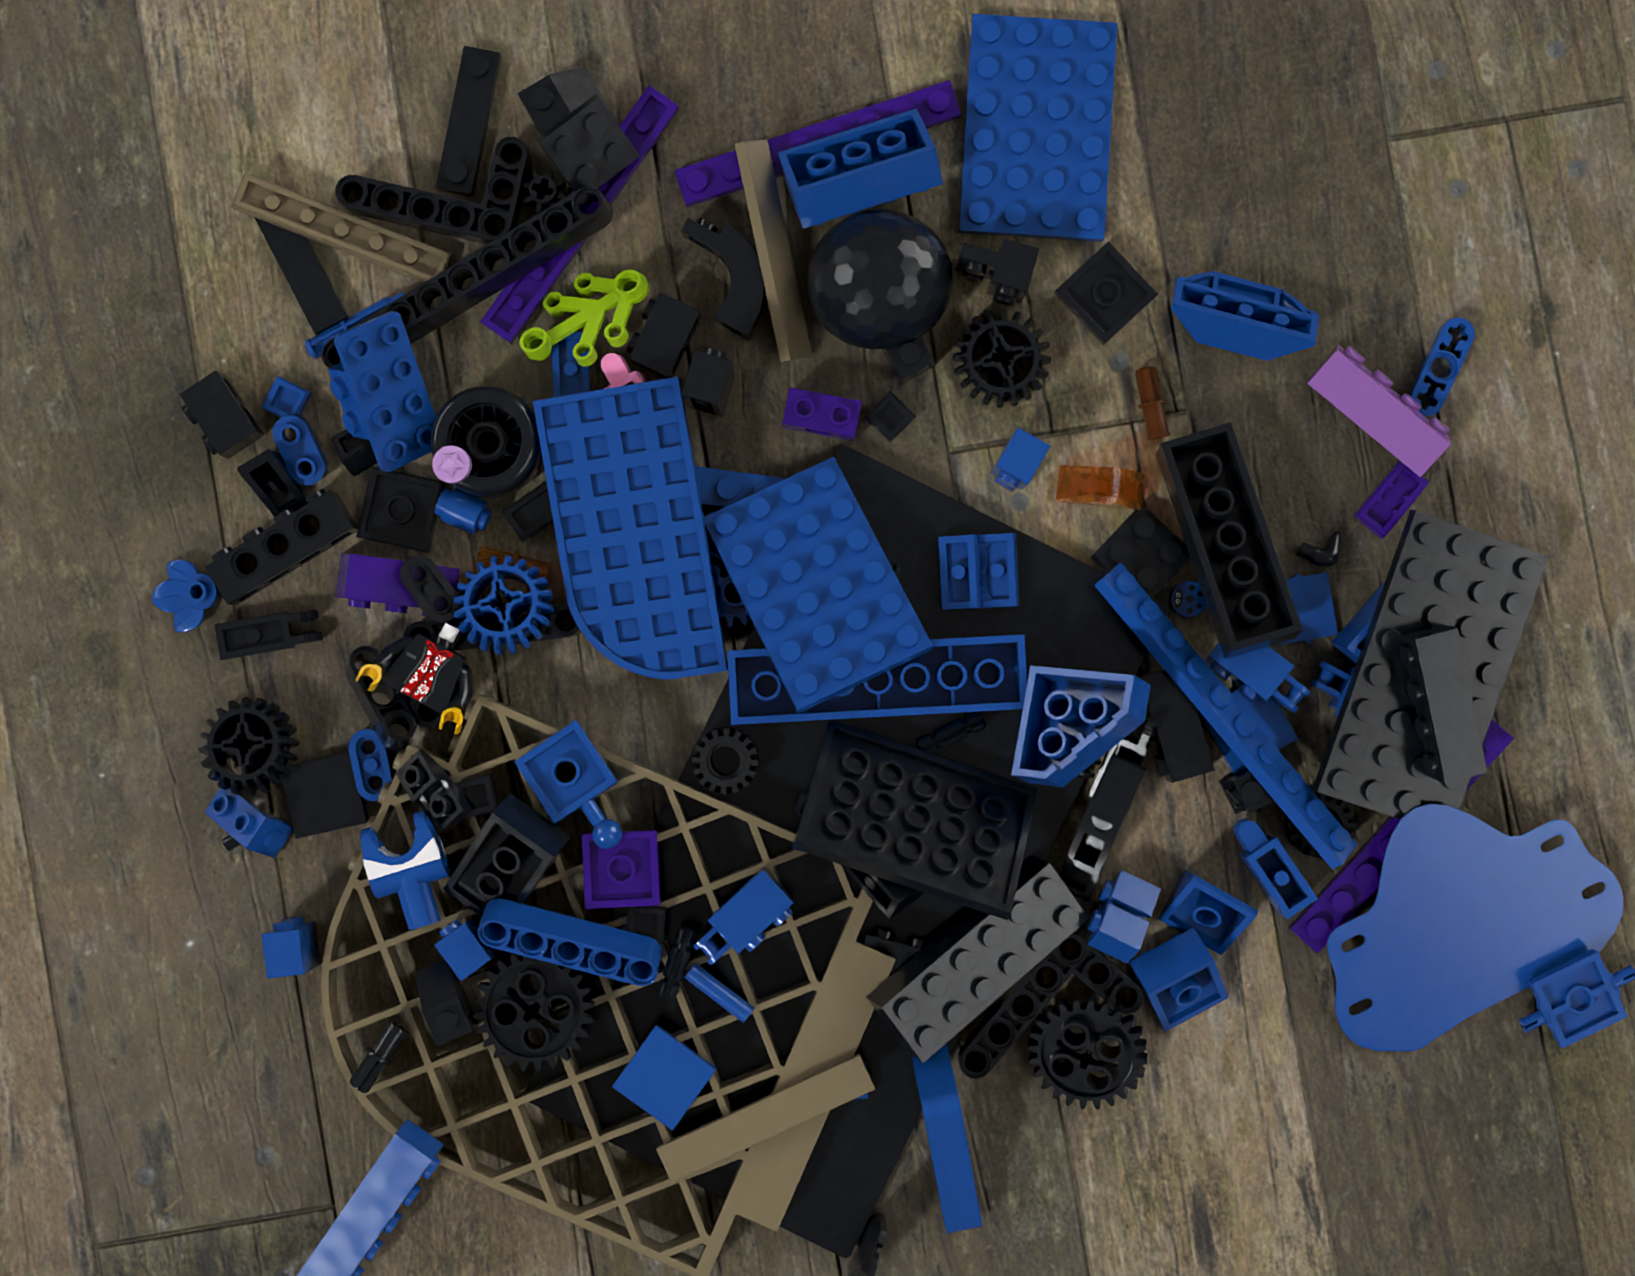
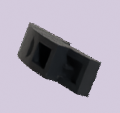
(1101, 826)

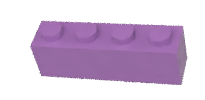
(1380, 410)

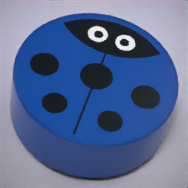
(1187, 599)

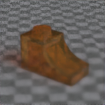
(1100, 487)

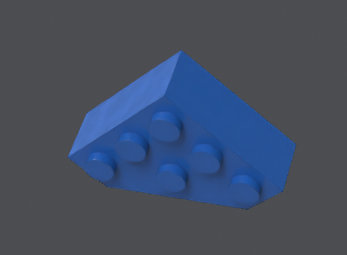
(1074, 721)

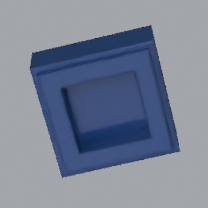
(286, 398)

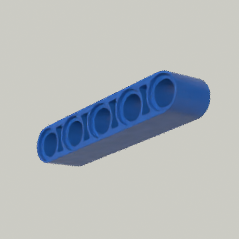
(570, 942)

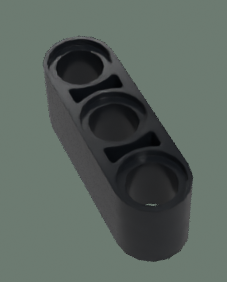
(381, 715)

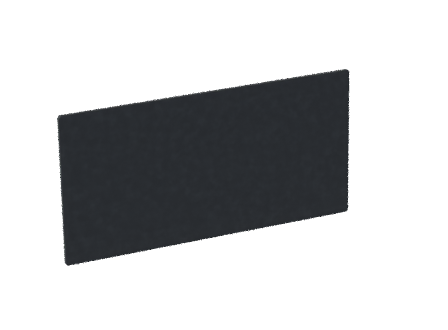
(861, 1140)

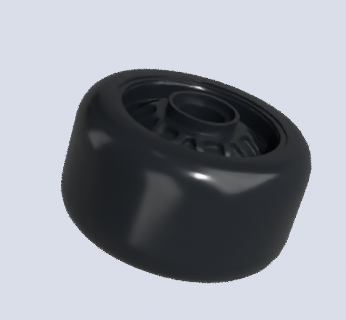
(485, 412)

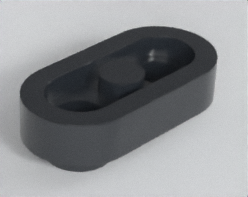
(429, 588)

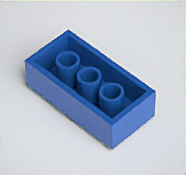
(860, 168)

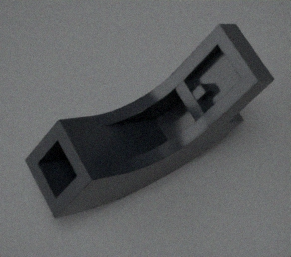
(747, 292)

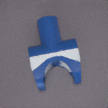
(408, 872)

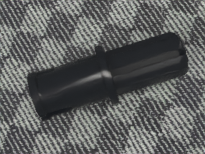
(378, 1056)

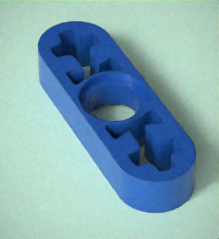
(1442, 339)

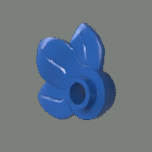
(182, 597)

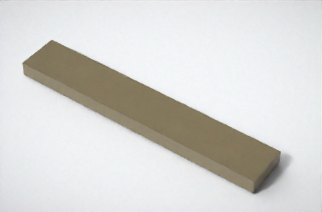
(339, 229)
(773, 249)
(765, 1118)

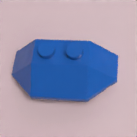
(1243, 315)

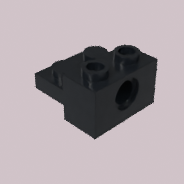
(1007, 269)

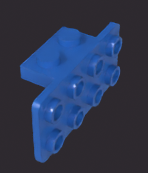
(383, 391)

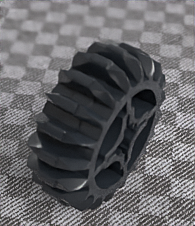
(1031, 350)
(244, 718)

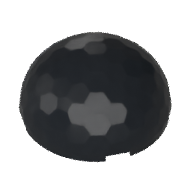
(879, 279)

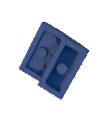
(978, 571)

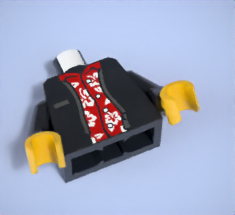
(426, 672)

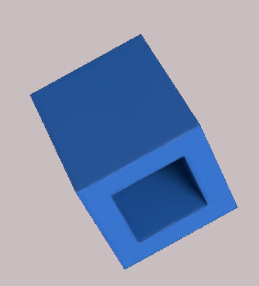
(463, 948)

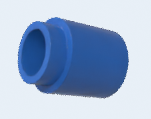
(463, 510)

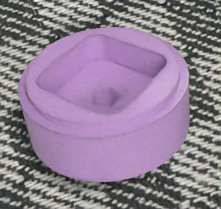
(452, 464)

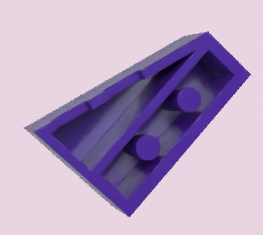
(377, 580)

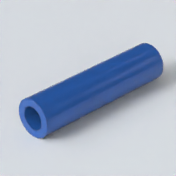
(719, 992)

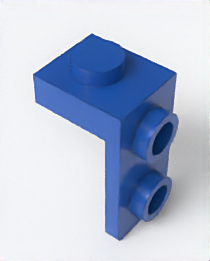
(248, 824)

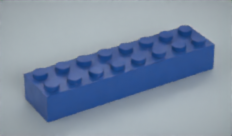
(950, 678)

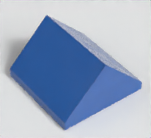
(1208, 910)

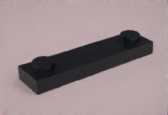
(468, 121)

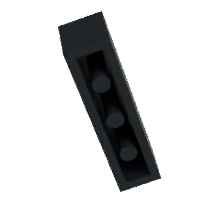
(1443, 704)

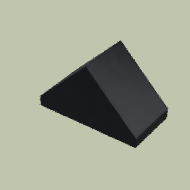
(272, 482)

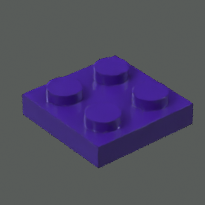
(622, 874)

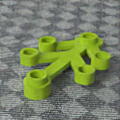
(624, 291)

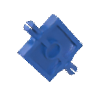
(1577, 998)

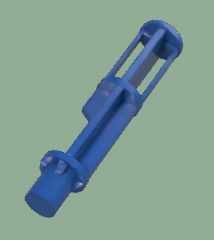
(315, 344)

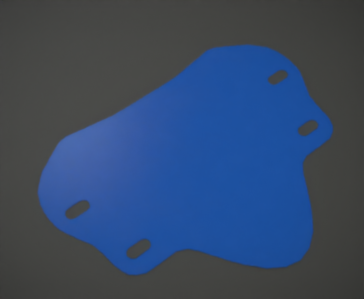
(1465, 924)

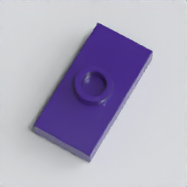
(1390, 499)

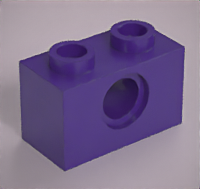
(821, 414)

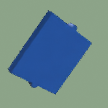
(1313, 605)

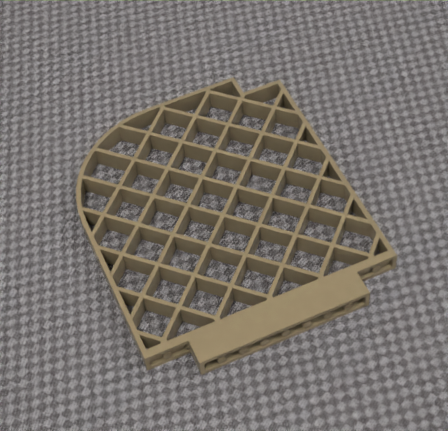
(825, 1037)

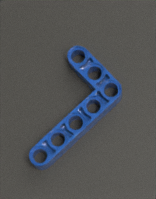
(947, 1141)

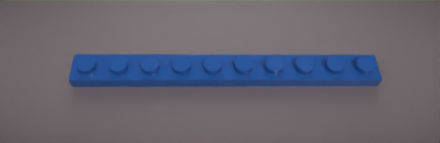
(1226, 715)

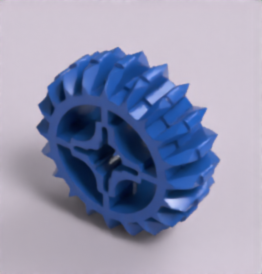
(490, 605)

